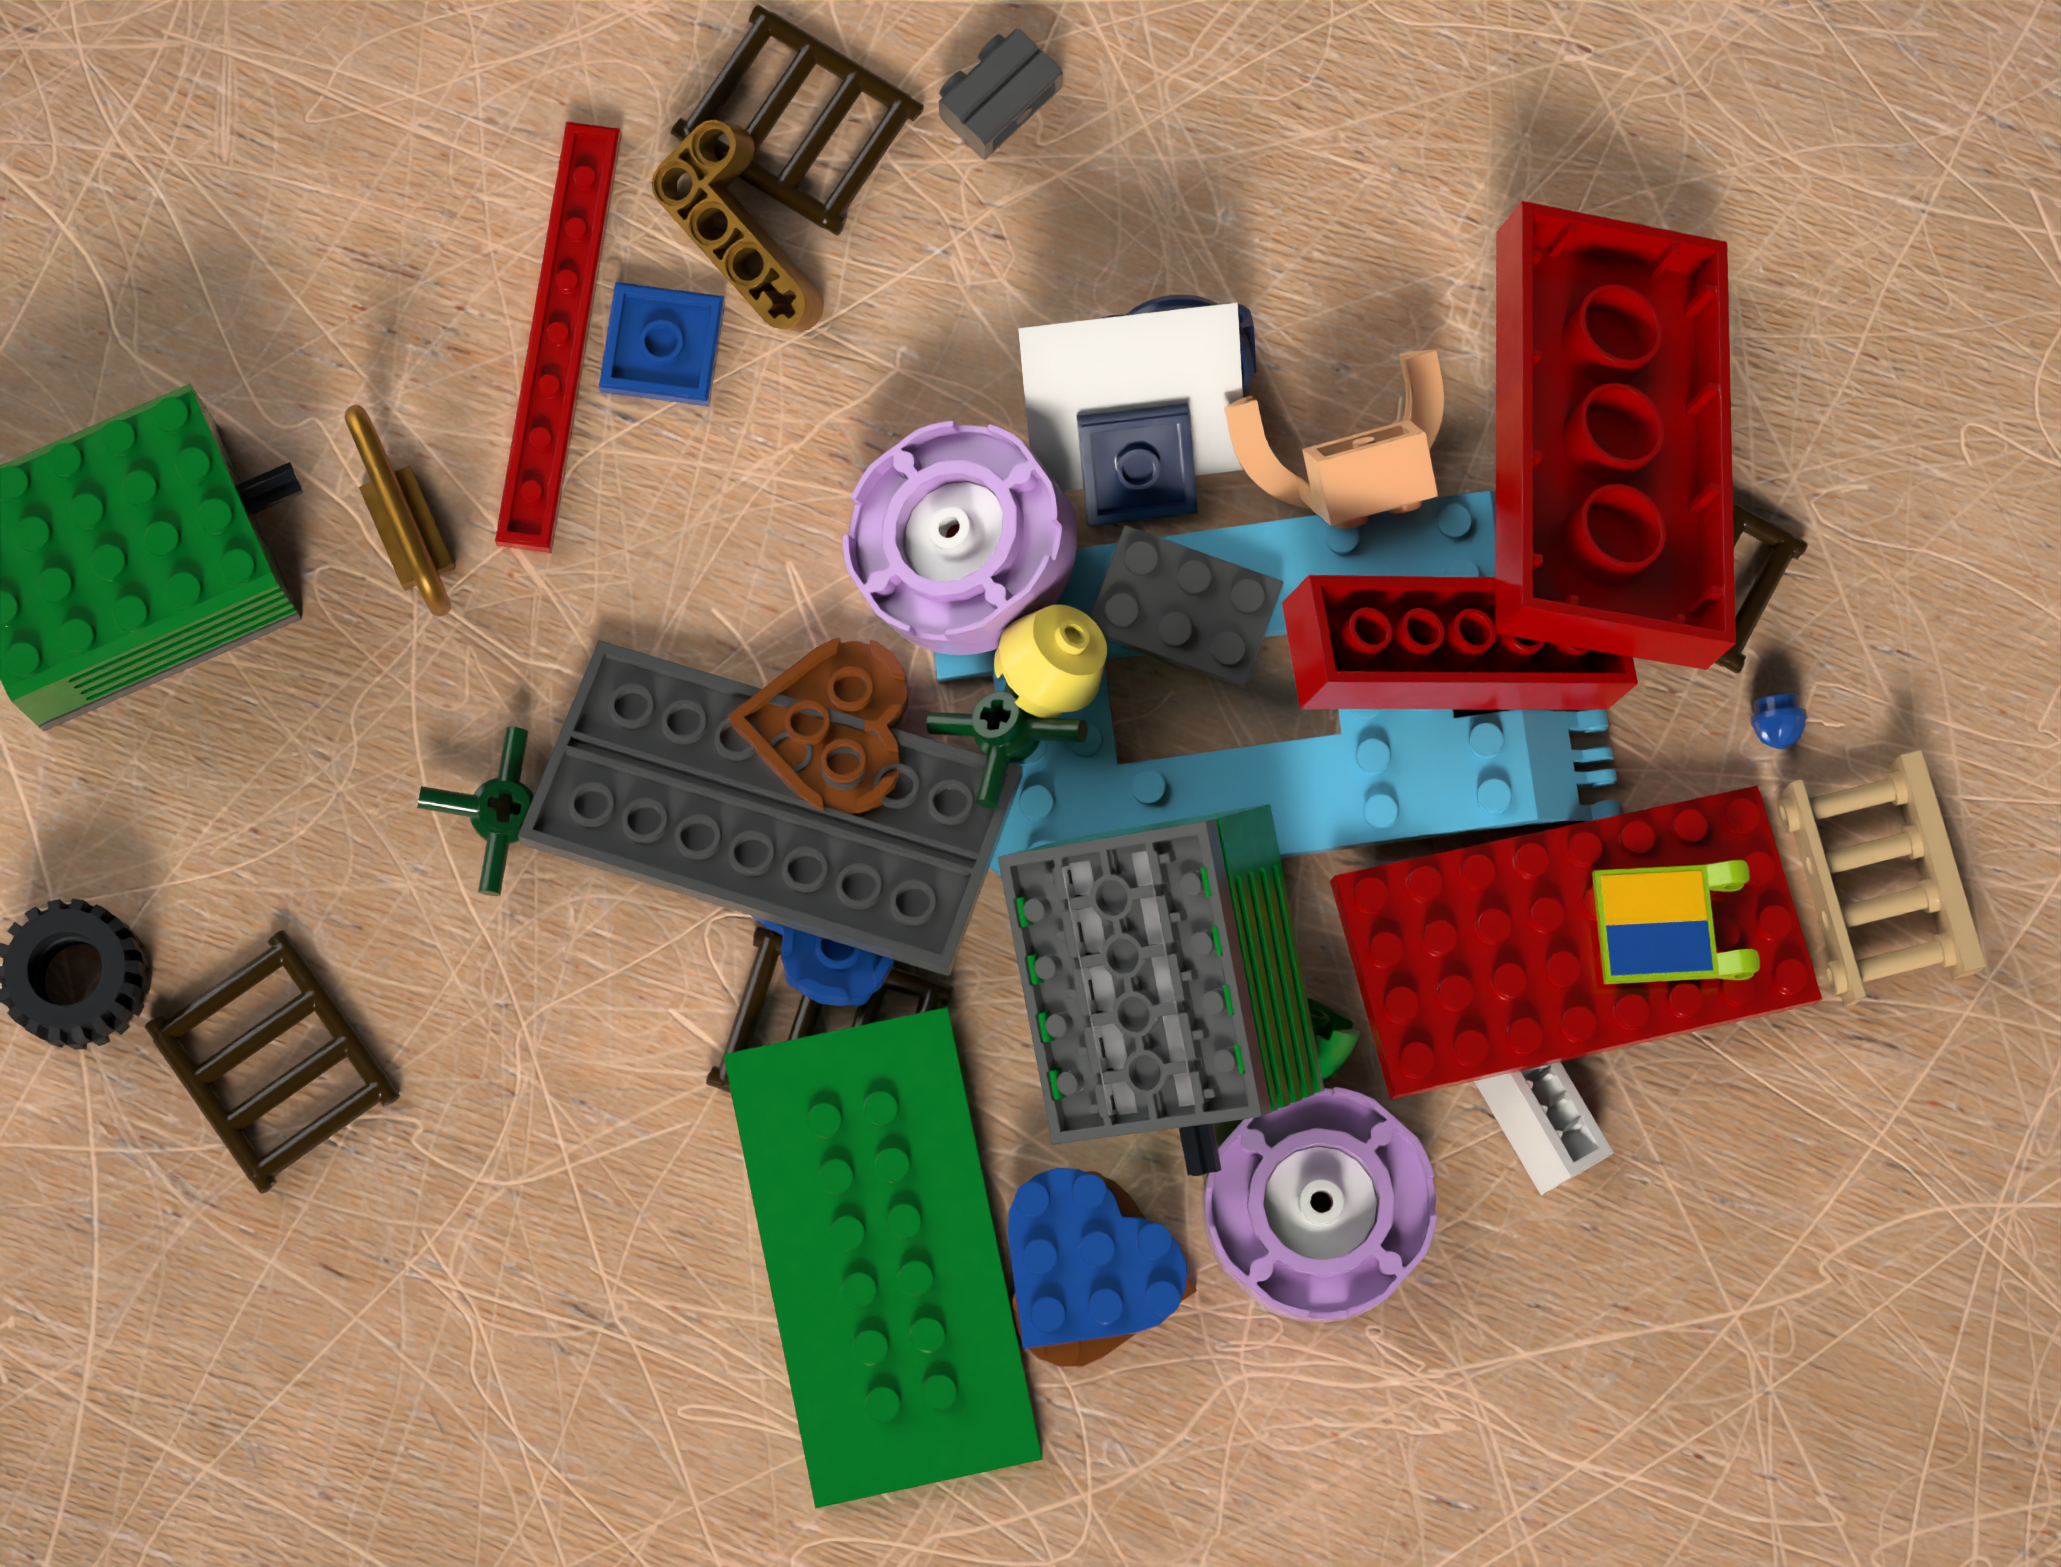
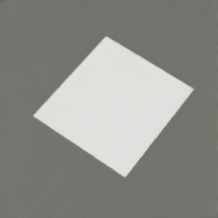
(1132, 366)

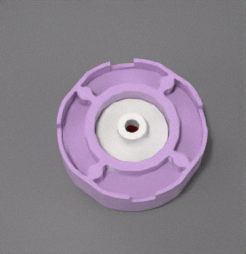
(959, 536)
(1313, 1261)

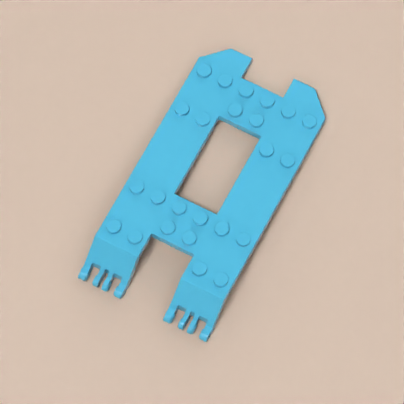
(1374, 783)

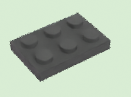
(1185, 607)

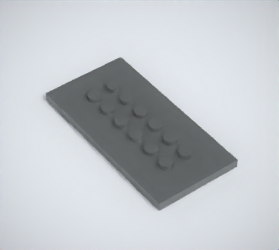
(677, 799)

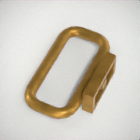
(401, 517)

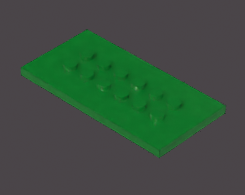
(882, 1257)

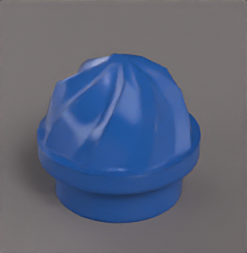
(1779, 720)

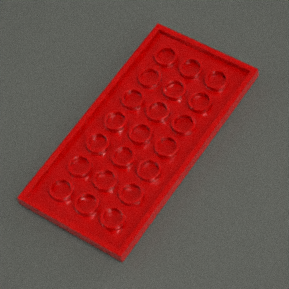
(1495, 948)

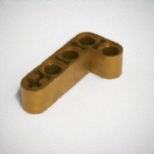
(743, 233)

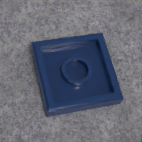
(1137, 464)

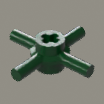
(1004, 735)
(504, 788)

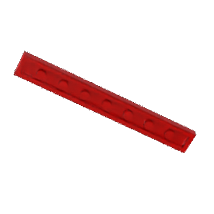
(558, 337)

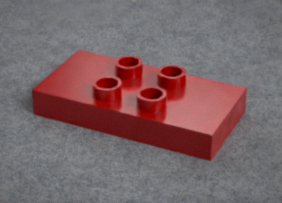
(1613, 438)

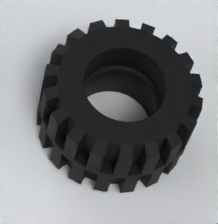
(40, 941)

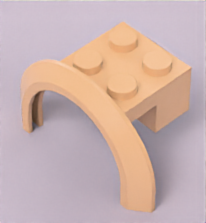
(1359, 472)

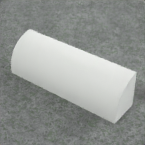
(1546, 1123)

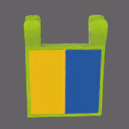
(1661, 923)

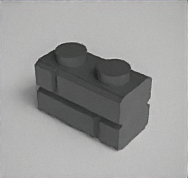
(999, 92)

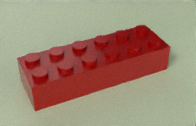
(1433, 648)

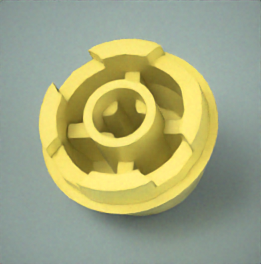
(1052, 660)

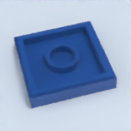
(662, 344)

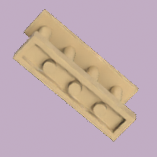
(1923, 839)

